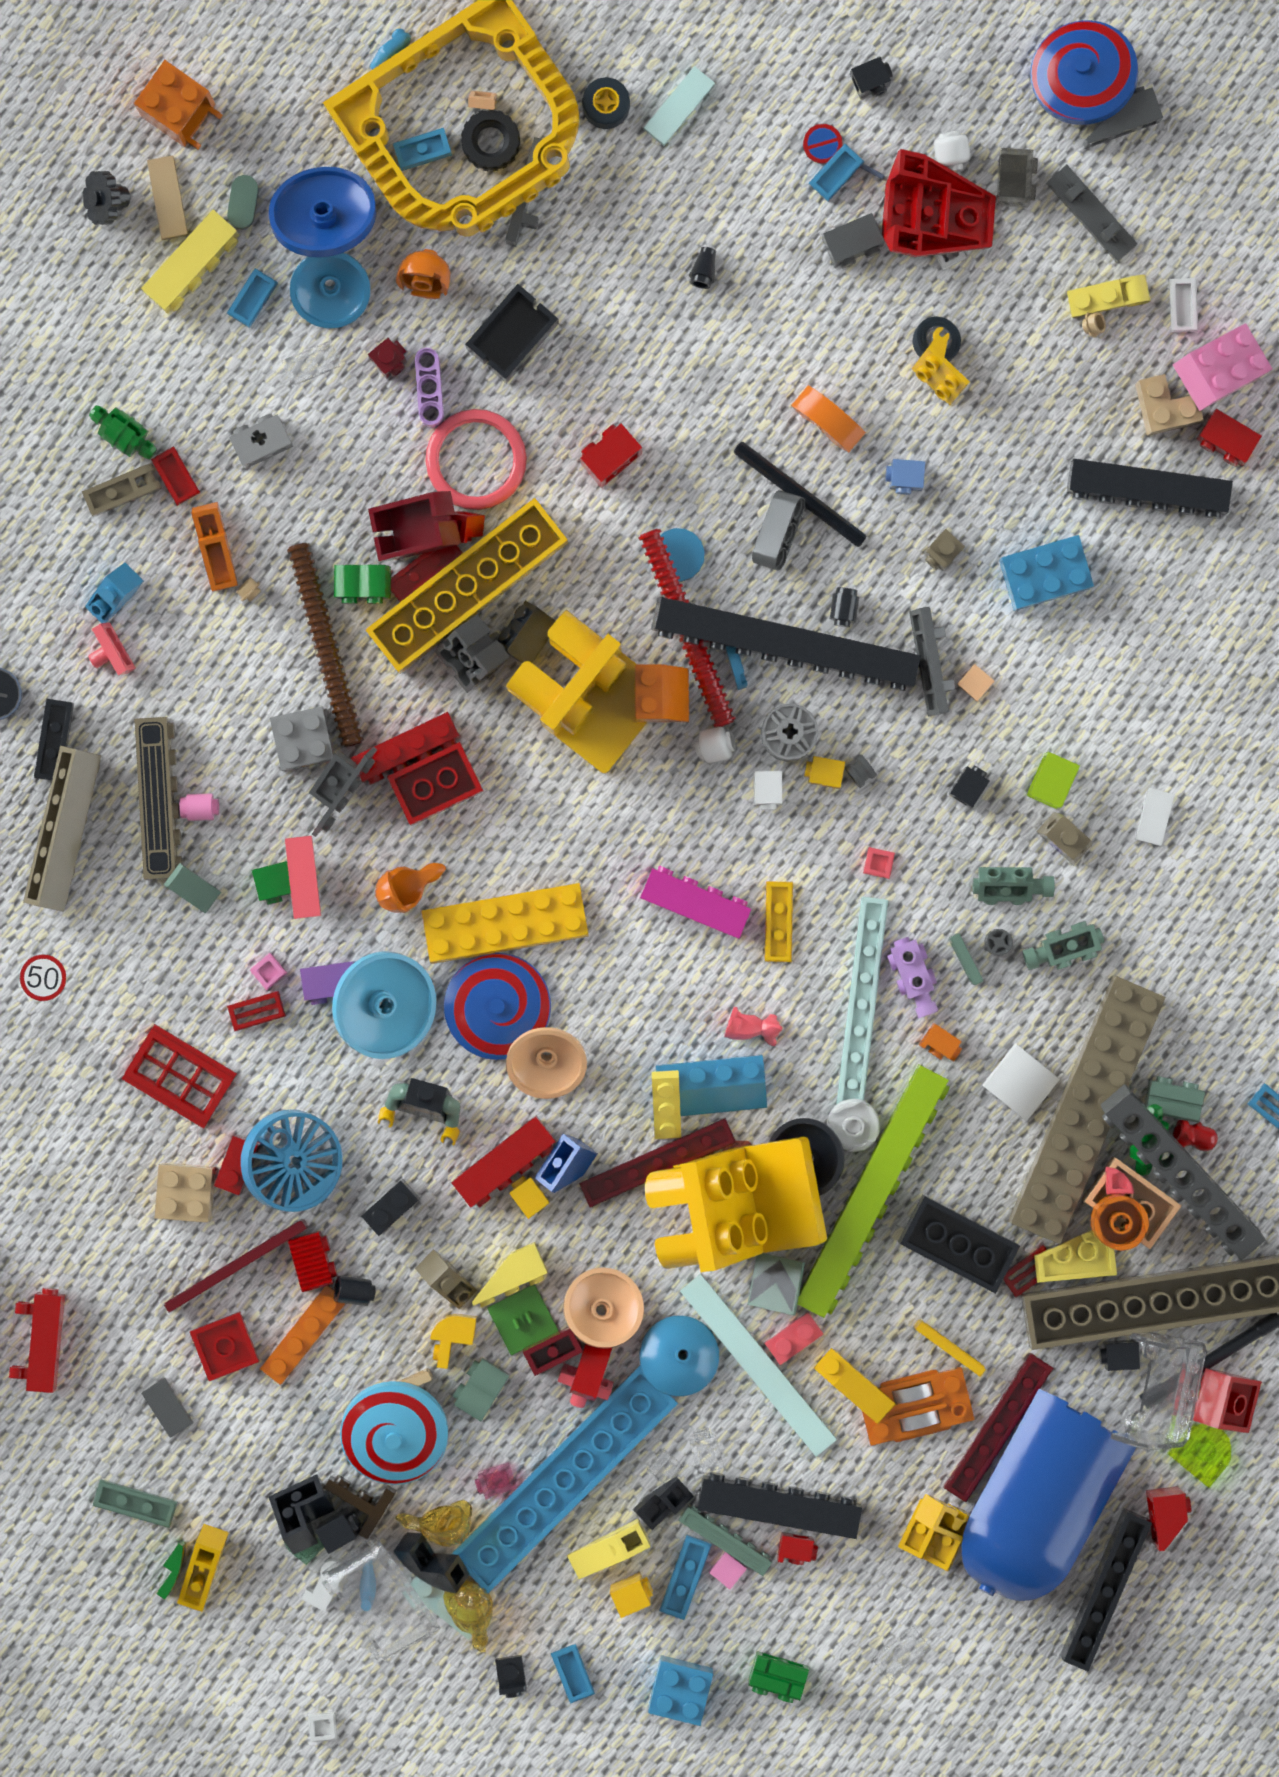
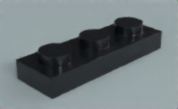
(54, 734)

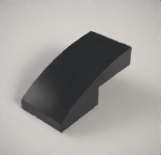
(661, 1502)

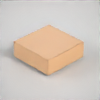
(482, 100)
(975, 682)

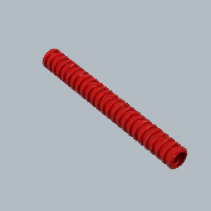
(697, 653)

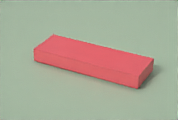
(303, 877)

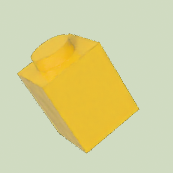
(825, 772)
(528, 1196)

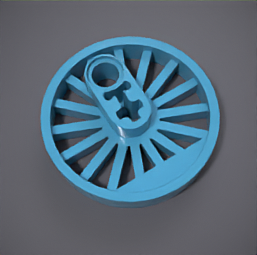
(291, 1174)

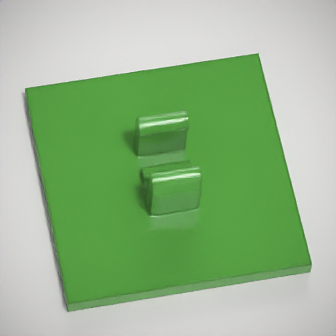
(522, 1319)

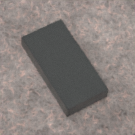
(167, 1407)

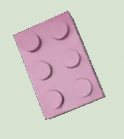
(1222, 366)

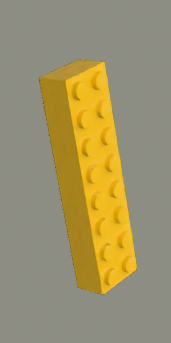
(467, 585)

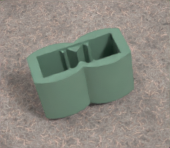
(480, 1389)

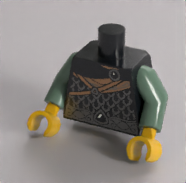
(424, 1101)

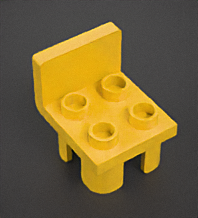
(597, 705)
(740, 1204)

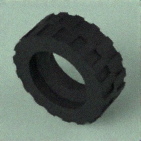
(496, 120)

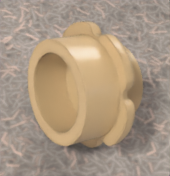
(1094, 324)
(248, 589)

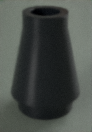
(703, 271)

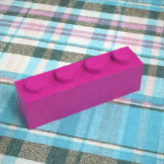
(696, 903)

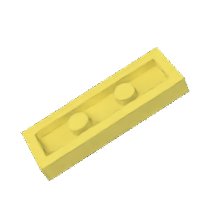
(666, 1104)

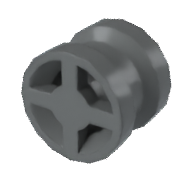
(860, 771)
(1002, 941)

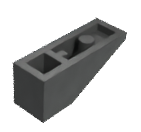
(1137, 114)

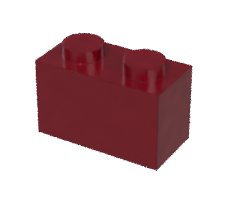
(552, 1350)

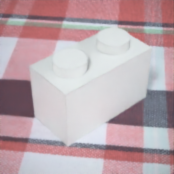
(767, 789)

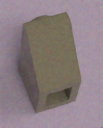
(445, 1279)

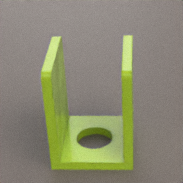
(1053, 780)

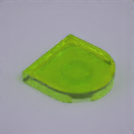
(1204, 1453)

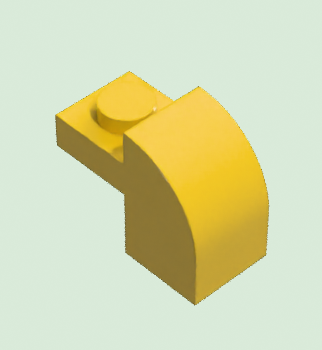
(449, 1330)

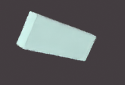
(679, 106)

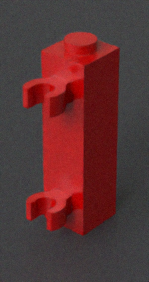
(44, 1342)

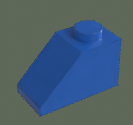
(565, 1163)

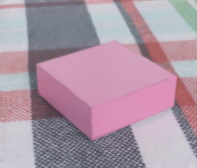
(268, 971)
(727, 1570)

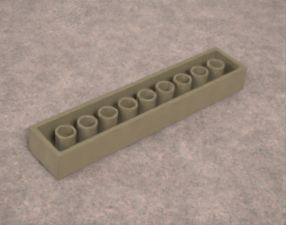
(1077, 1124)
(1152, 1302)

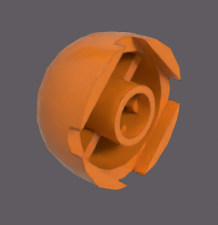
(424, 274)

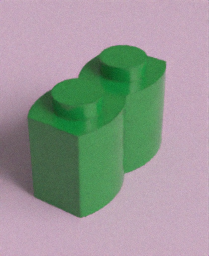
(362, 582)

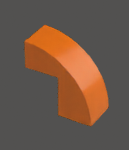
(828, 418)

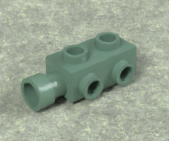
(1011, 885)
(1069, 945)

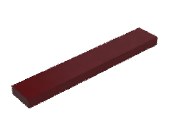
(635, 1171)
(236, 1265)
(998, 1427)

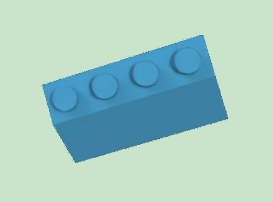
(720, 1084)

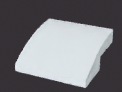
(1020, 1082)

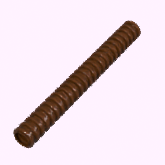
(325, 644)

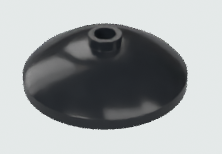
(824, 1146)

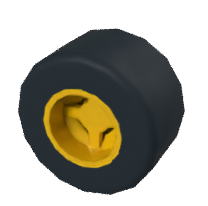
(610, 94)

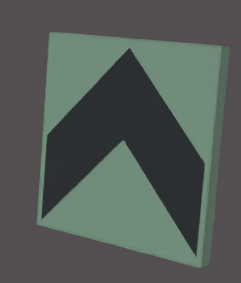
(776, 1283)

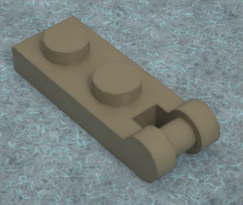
(120, 490)

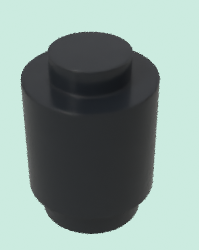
(844, 607)

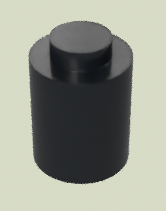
(354, 1291)

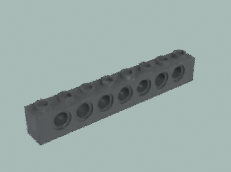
(1125, 1104)

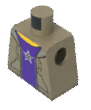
(1065, 837)

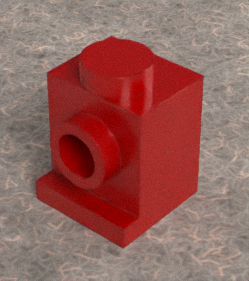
(469, 525)
(796, 1548)

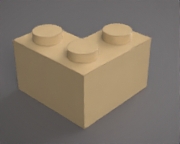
(1161, 412)

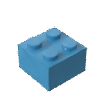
(680, 1690)

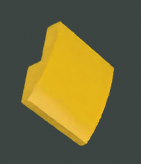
(929, 1544)

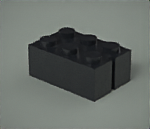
(512, 333)

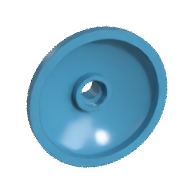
(335, 304)
(661, 1361)

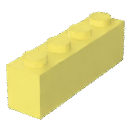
(190, 262)

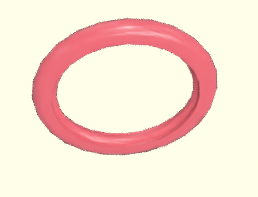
(508, 431)

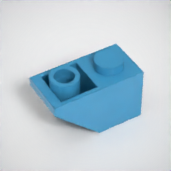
(114, 592)

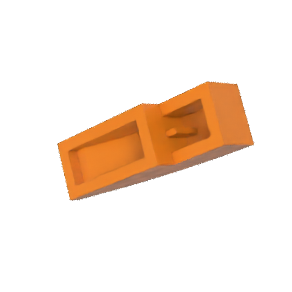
(214, 546)

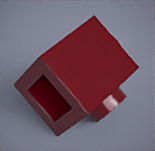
(389, 358)

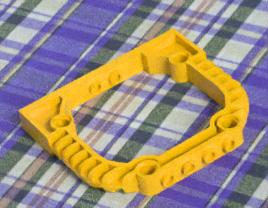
(490, 21)

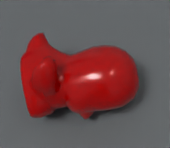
(1195, 1135)

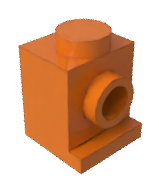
(941, 1043)

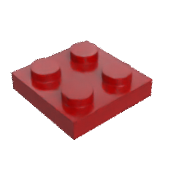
(224, 1346)

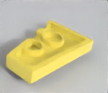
(1076, 1259)

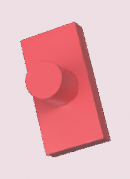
(111, 650)
(567, 1376)

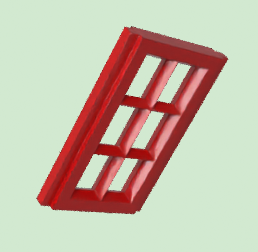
(167, 1097)

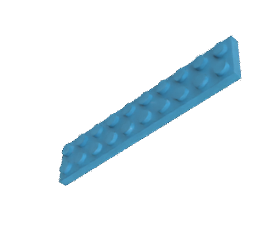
(563, 1479)

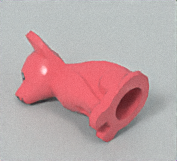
(748, 1026)

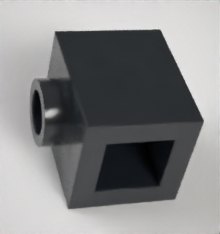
(871, 78)

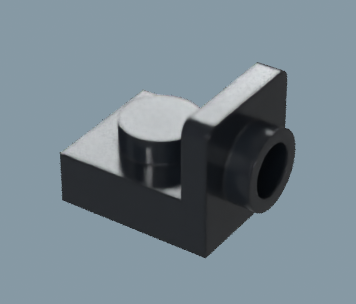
(511, 1676)

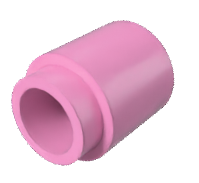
(199, 807)

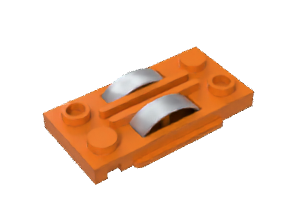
(922, 1406)

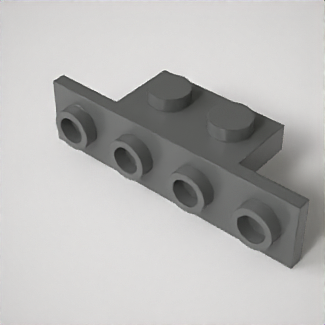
(335, 783)

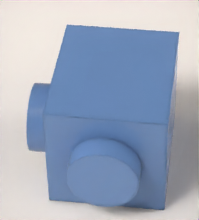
(905, 476)

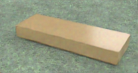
(167, 197)

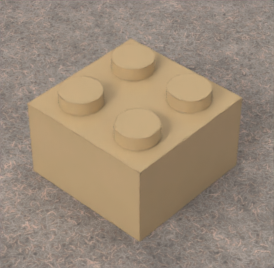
(184, 1192)

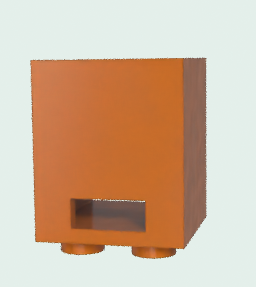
(175, 104)

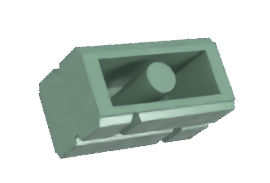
(1176, 1101)

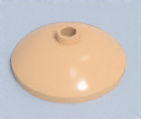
(546, 1074)
(616, 1295)

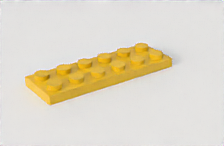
(504, 923)

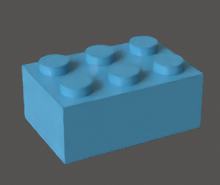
(1046, 573)

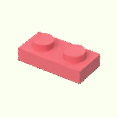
(794, 1338)

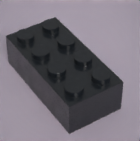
(959, 1244)

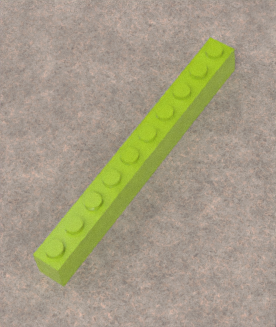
(871, 1191)

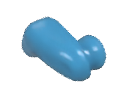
(399, 41)

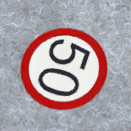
(43, 977)

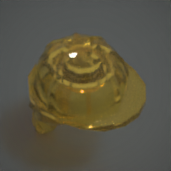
(443, 1525)
(471, 1612)

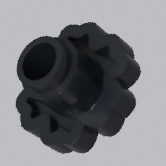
(104, 197)

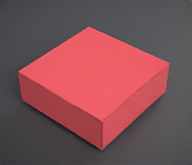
(878, 862)

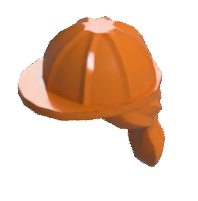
(403, 887)

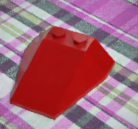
(934, 209)

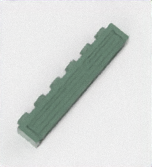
(725, 1540)

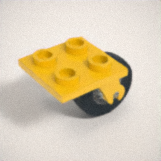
(936, 344)

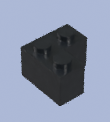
(296, 1509)

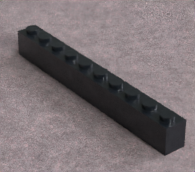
(785, 642)

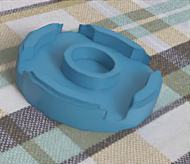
(685, 551)

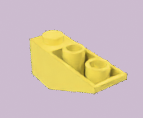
(518, 1268)
(610, 1549)

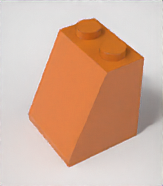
(661, 693)

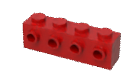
(412, 744)
(503, 1162)

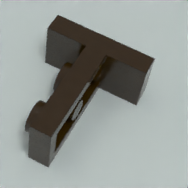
(361, 1500)

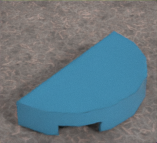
(737, 668)

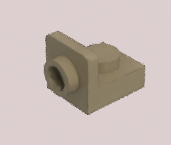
(943, 550)

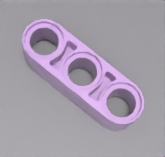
(425, 375)

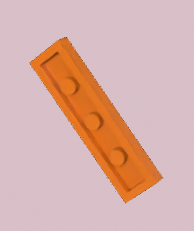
(302, 1336)

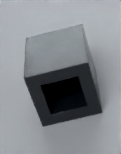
(969, 786)
(1120, 1355)

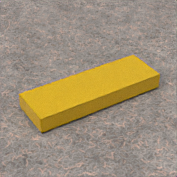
(778, 921)
(949, 1347)

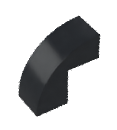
(436, 1569)

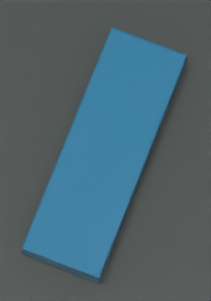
(685, 1577)

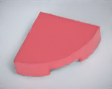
(1117, 1182)

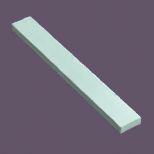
(862, 999)
(758, 1365)

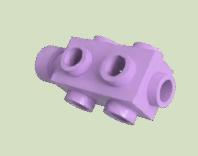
(912, 969)

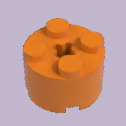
(1106, 1213)

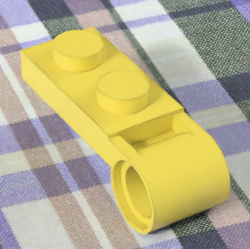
(1109, 295)

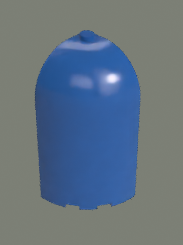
(1042, 1500)

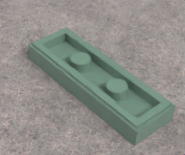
(135, 1503)

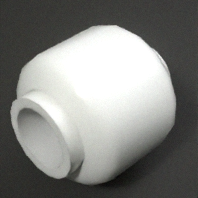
(952, 149)
(715, 744)

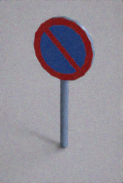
(823, 142)

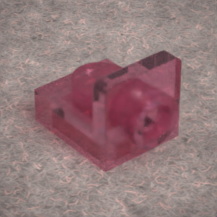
(495, 1480)

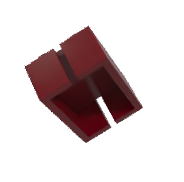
(417, 524)

